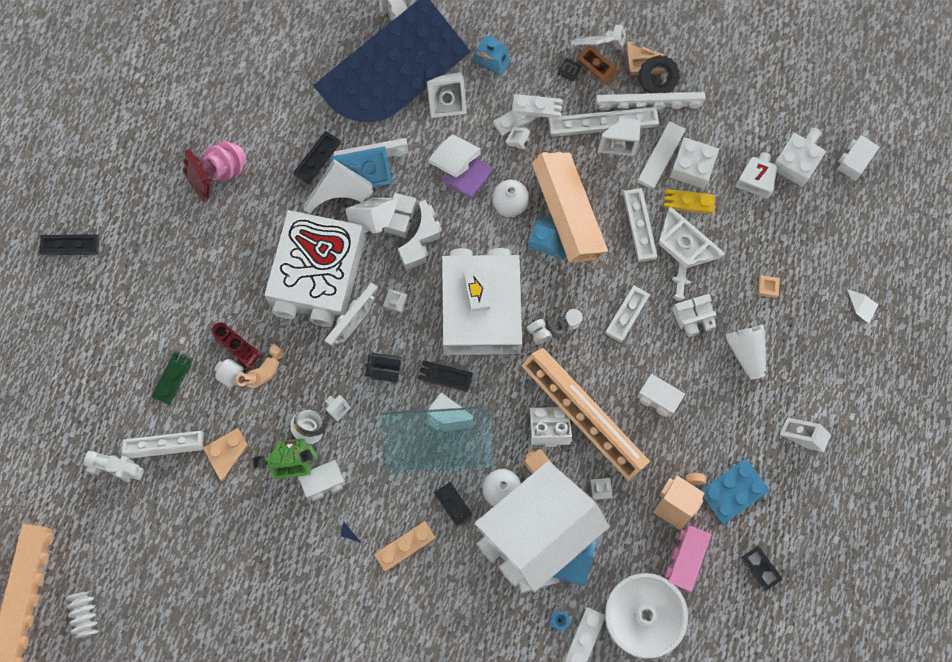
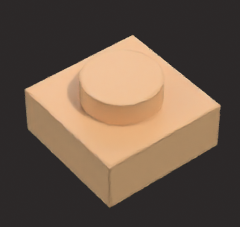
(768, 286)

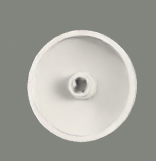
(646, 615)

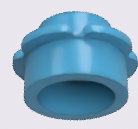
(560, 615)

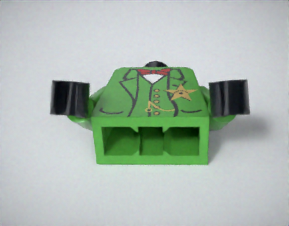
(288, 459)

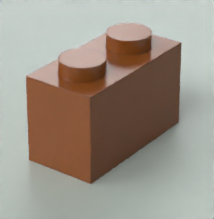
(598, 65)

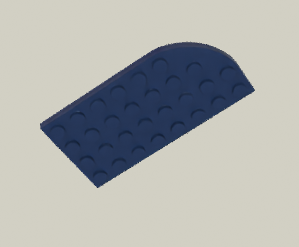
(393, 65)

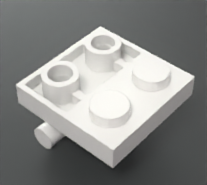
(550, 427)

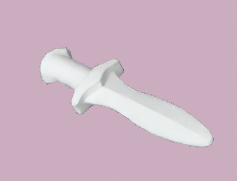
(681, 281)

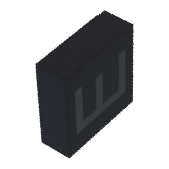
(569, 69)

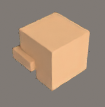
(678, 502)

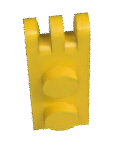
(689, 201)

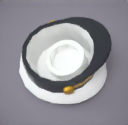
(308, 425)

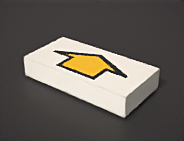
(477, 290)

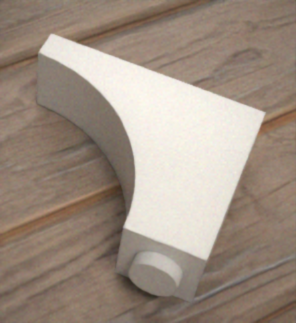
(338, 182)

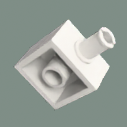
(800, 157)

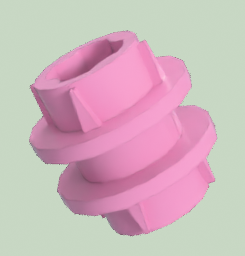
(223, 161)

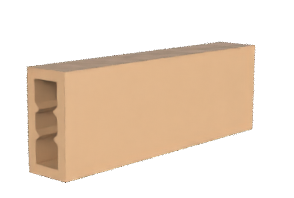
(569, 207)

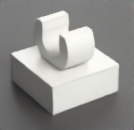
(619, 37)
(518, 137)
(395, 301)
(337, 407)
(601, 489)

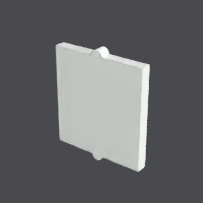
(592, 40)

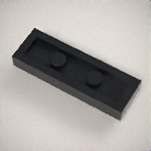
(317, 157)
(69, 244)

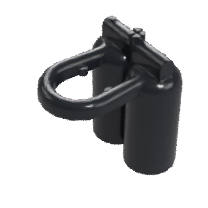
(383, 367)

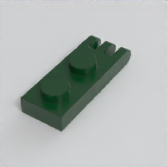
(172, 378)

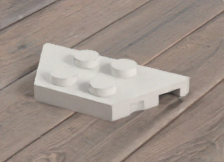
(686, 242)
(357, 311)

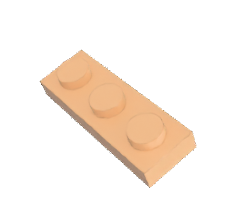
(405, 546)

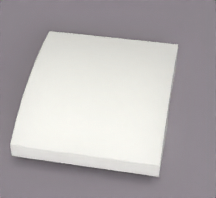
(454, 155)

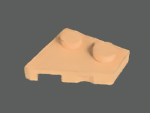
(637, 56)
(225, 452)

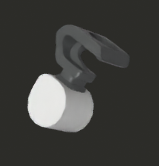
(572, 321)

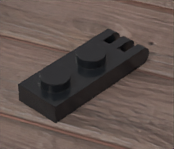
(446, 376)

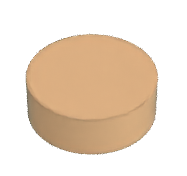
(696, 479)

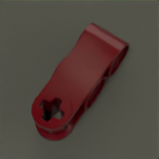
(245, 354)

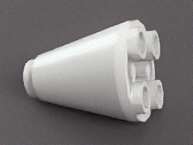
(750, 350)

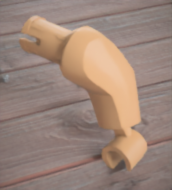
(263, 374)

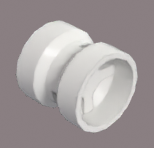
(539, 331)

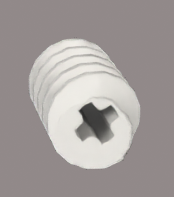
(81, 615)

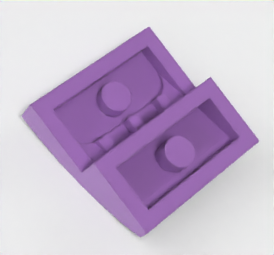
(470, 180)

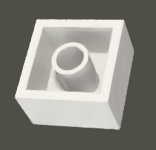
(694, 163)

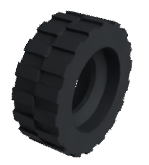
(659, 61)

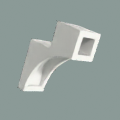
(413, 252)

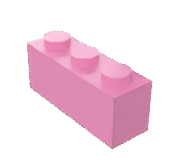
(687, 558)

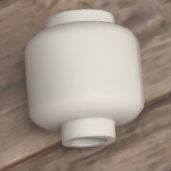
(227, 372)

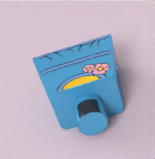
(492, 55)

